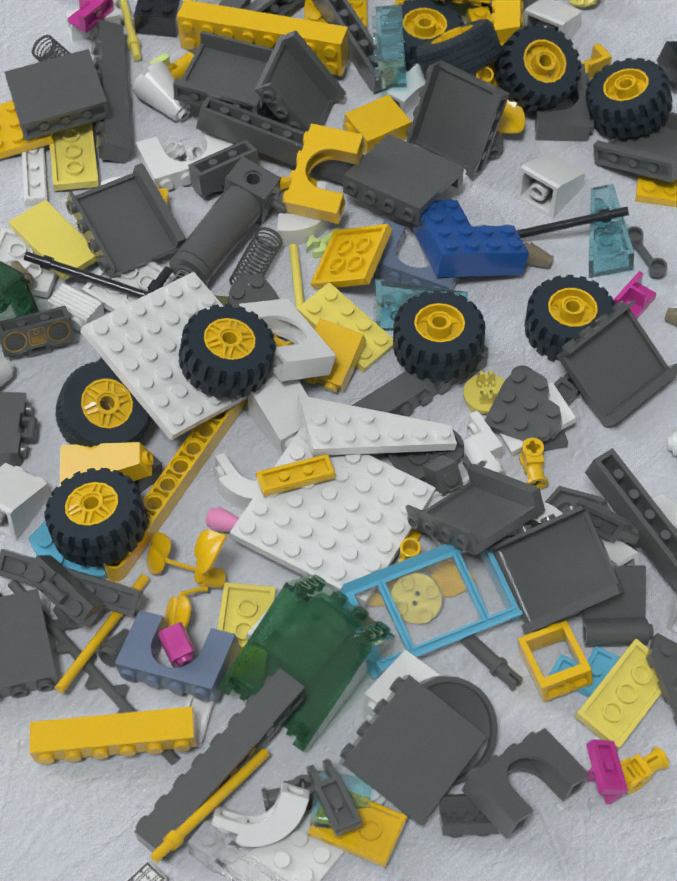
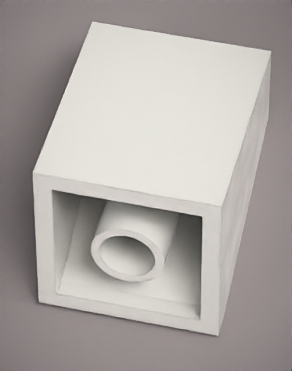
(554, 14)
(549, 183)
(277, 411)
(20, 499)
(404, 665)

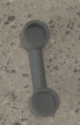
(656, 266)

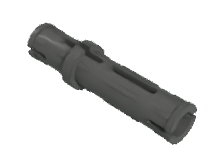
(495, 664)

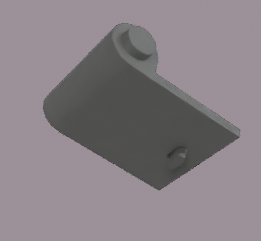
(622, 617)

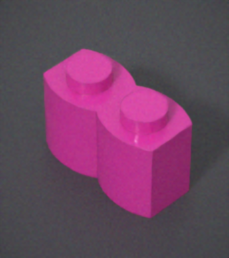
(177, 645)

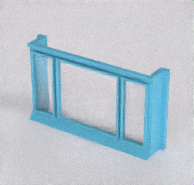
(434, 600)

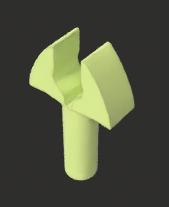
(321, 243)

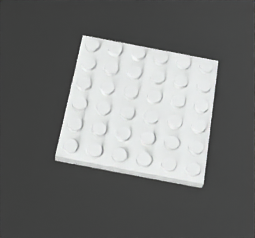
(143, 351)
(337, 525)

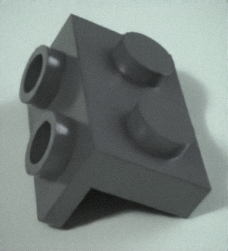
(461, 817)

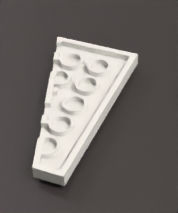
(350, 429)
(301, 856)

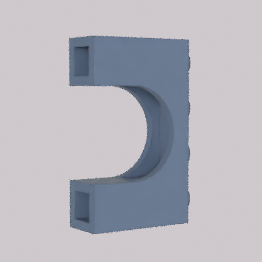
(394, 270)
(199, 678)

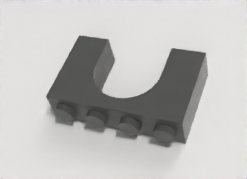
(569, 123)
(536, 754)

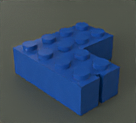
(467, 250)

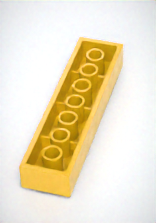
(326, 40)

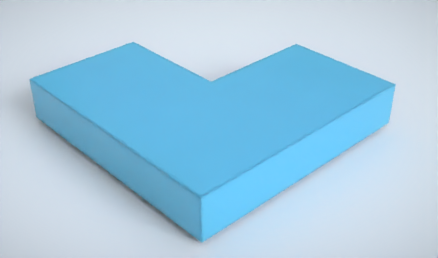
(600, 663)

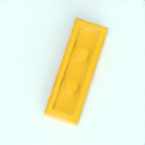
(295, 475)

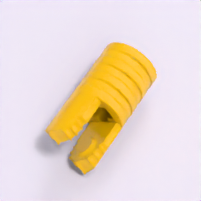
(180, 65)

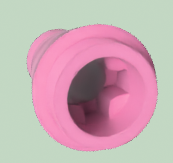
(220, 519)

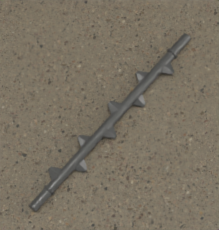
(96, 678)

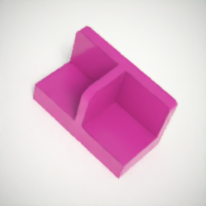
(90, 13)
(639, 293)
(606, 769)

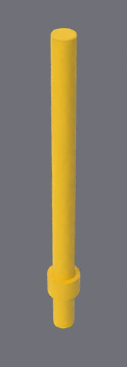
(95, 642)
(175, 837)

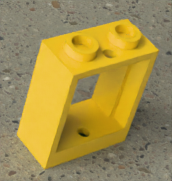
(563, 681)

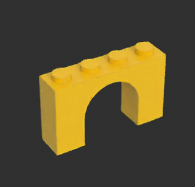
(320, 145)

